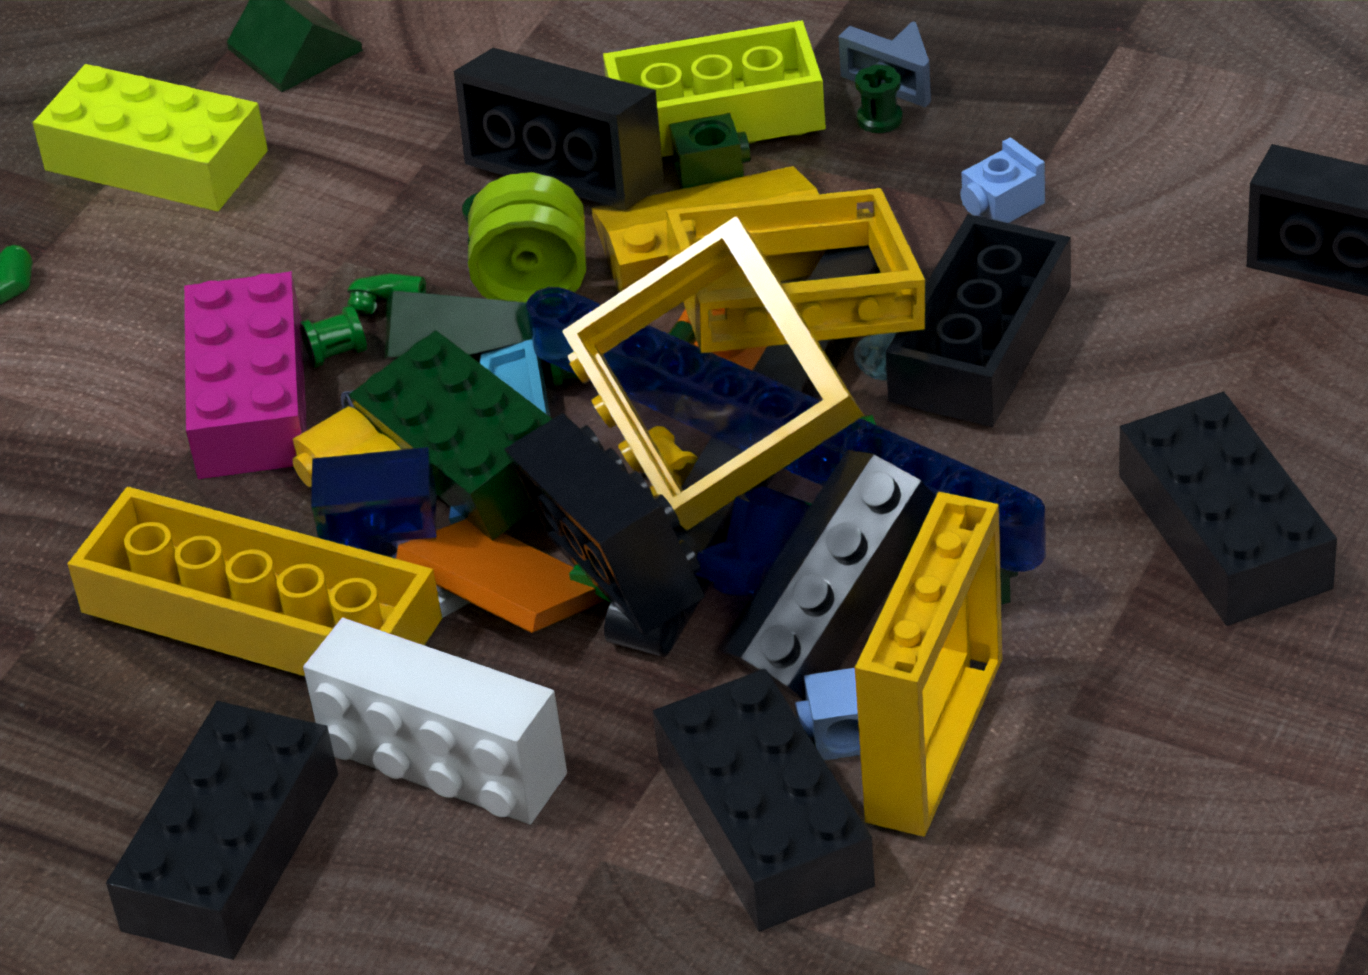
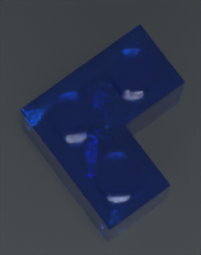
(374, 498)

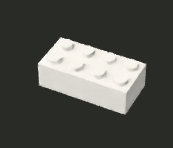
(437, 720)

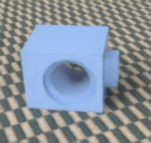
(831, 713)

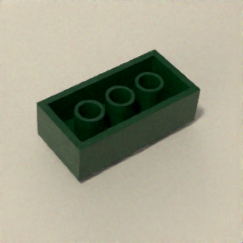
(465, 417)

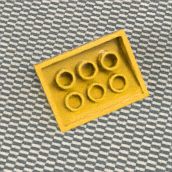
(638, 236)

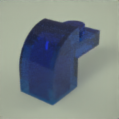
(756, 535)

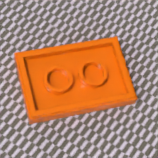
(501, 575)

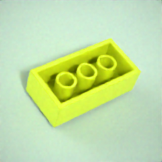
(755, 74)
(151, 137)

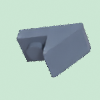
(904, 53)

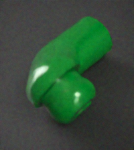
(14, 272)
(367, 289)

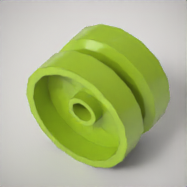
(526, 237)

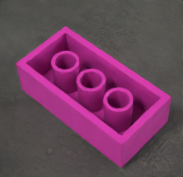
(243, 374)

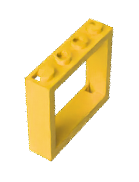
(655, 296)
(831, 306)
(931, 628)

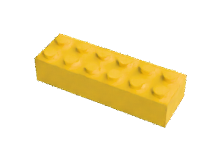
(242, 582)

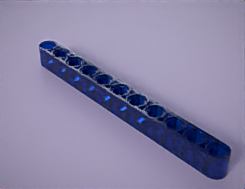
(748, 407)

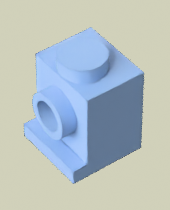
(1004, 184)

